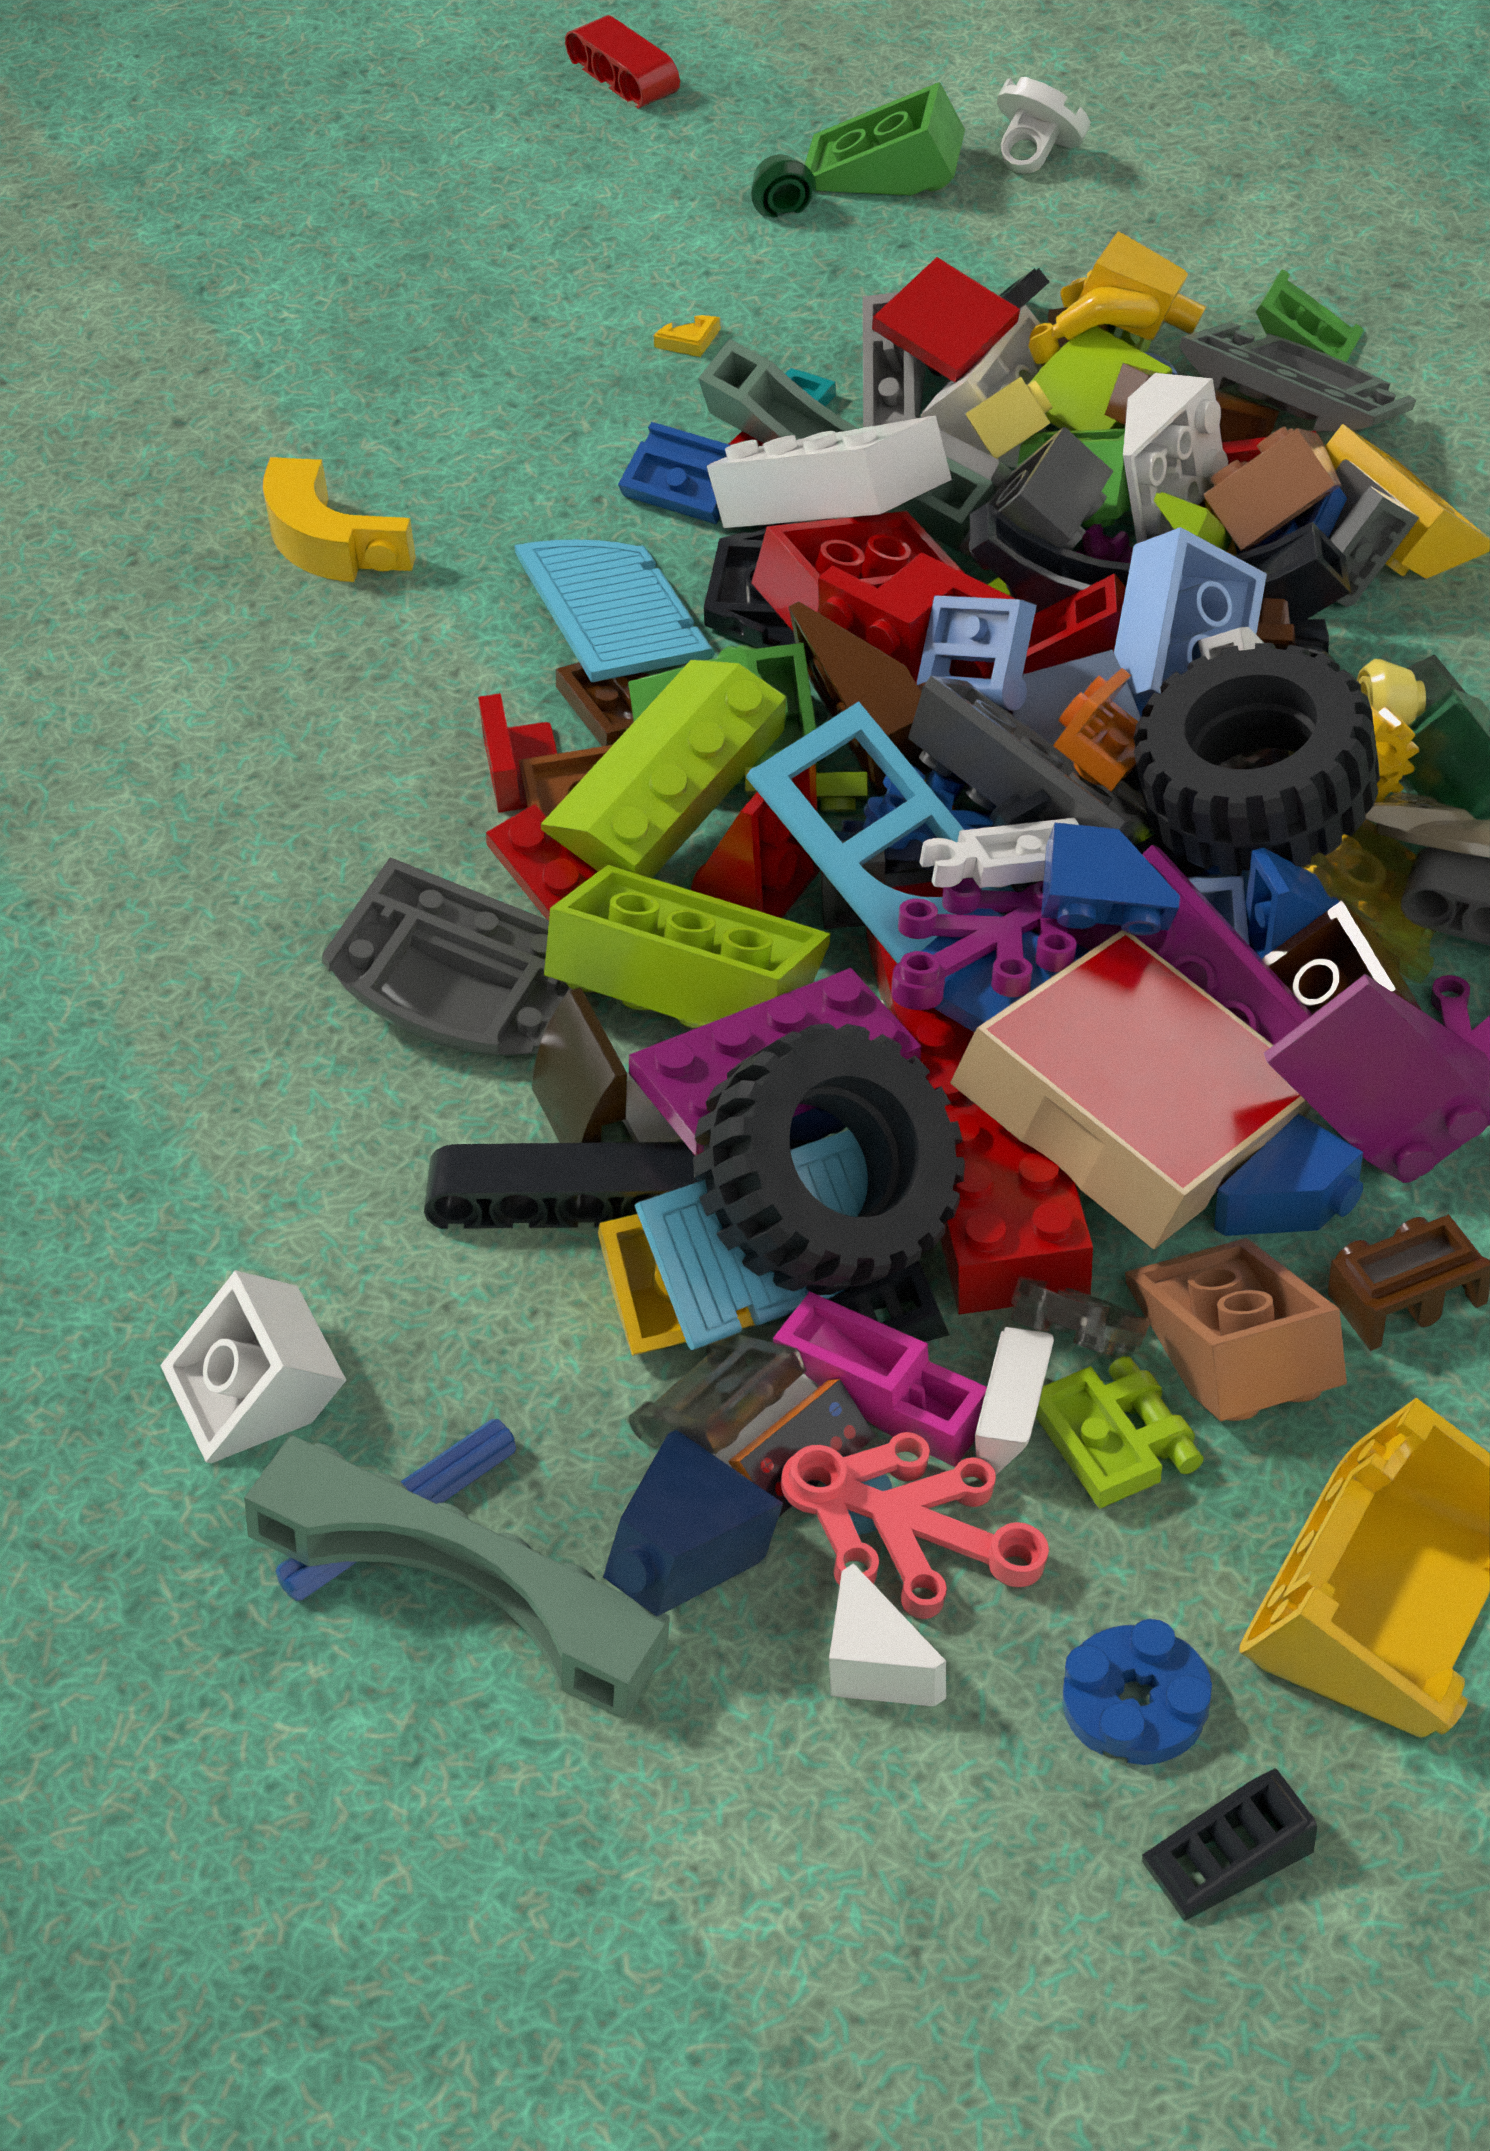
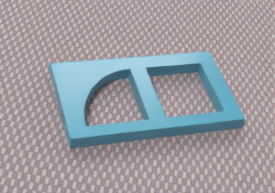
(842, 862)

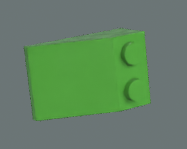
(892, 148)

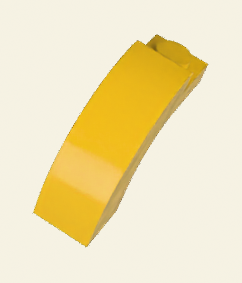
(324, 539)

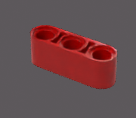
(623, 60)

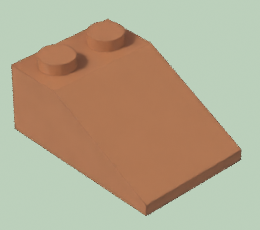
(1241, 1328)

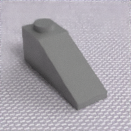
(890, 375)

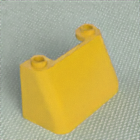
(1386, 1577)

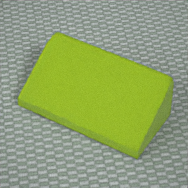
(1193, 519)

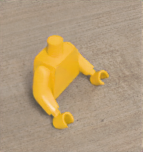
(1124, 289)

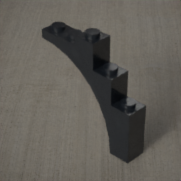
(1299, 567)

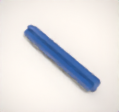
(433, 1481)

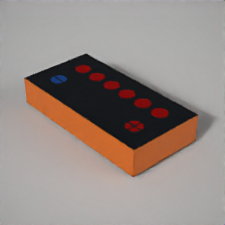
(822, 1418)

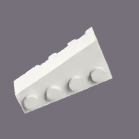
(829, 473)

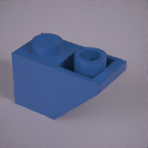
(1103, 880)

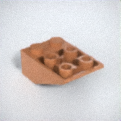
(1273, 487)

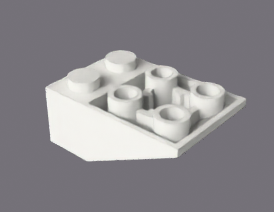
(1170, 446)

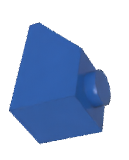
(1281, 900)
(1291, 1183)

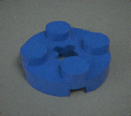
(1144, 1655)

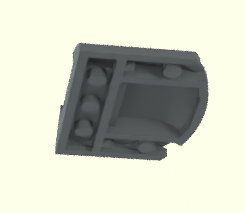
(1293, 378)
(447, 963)

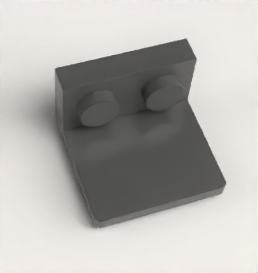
(1367, 527)

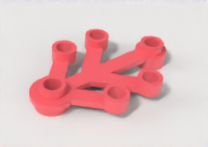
(905, 1513)

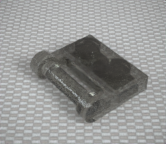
(720, 1393)

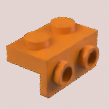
(1099, 733)

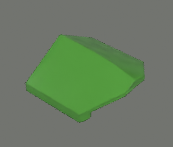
(1301, 319)

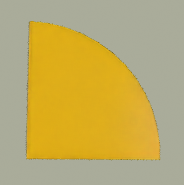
(688, 338)

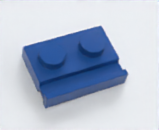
(673, 472)

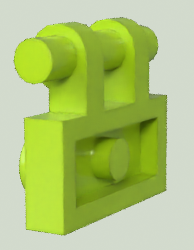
(1102, 1443)

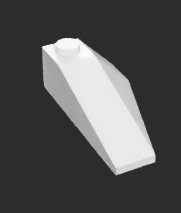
(995, 370)

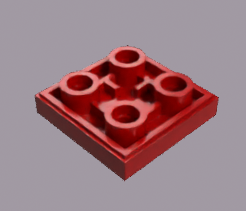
(945, 319)

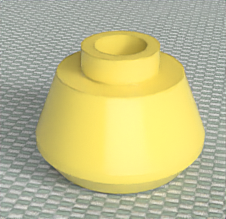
(1393, 688)

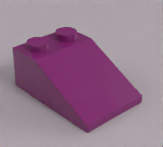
(1387, 1078)

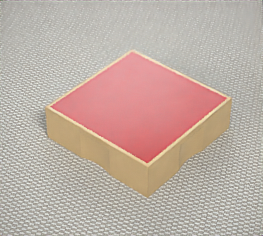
(1130, 1084)

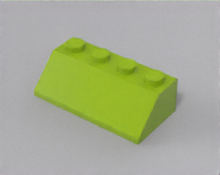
(669, 768)
(676, 948)

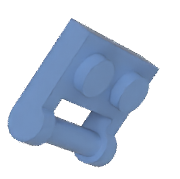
(980, 632)

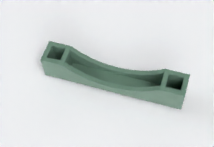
(768, 405)
(335, 1512)

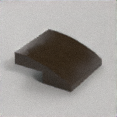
(578, 1073)

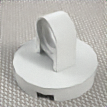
(1038, 116)

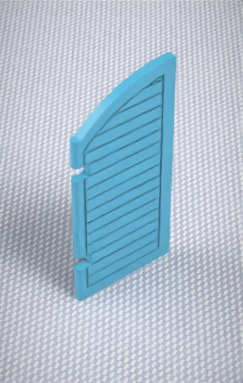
(612, 606)
(710, 1281)

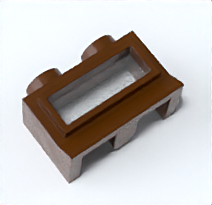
(1404, 1272)

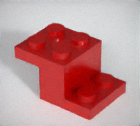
(900, 610)

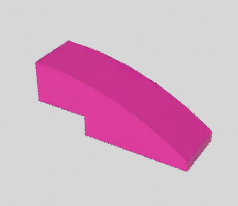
(886, 1375)

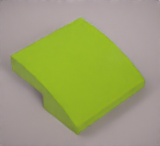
(1083, 377)

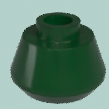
(782, 186)

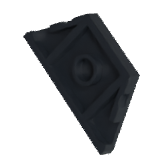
(732, 600)

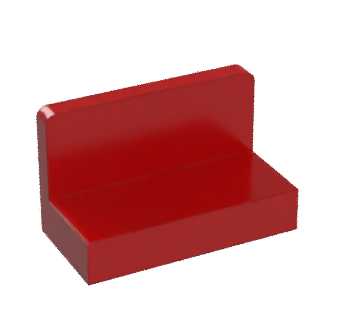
(506, 747)

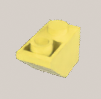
(1010, 416)

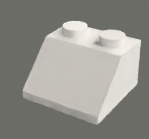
(251, 1367)

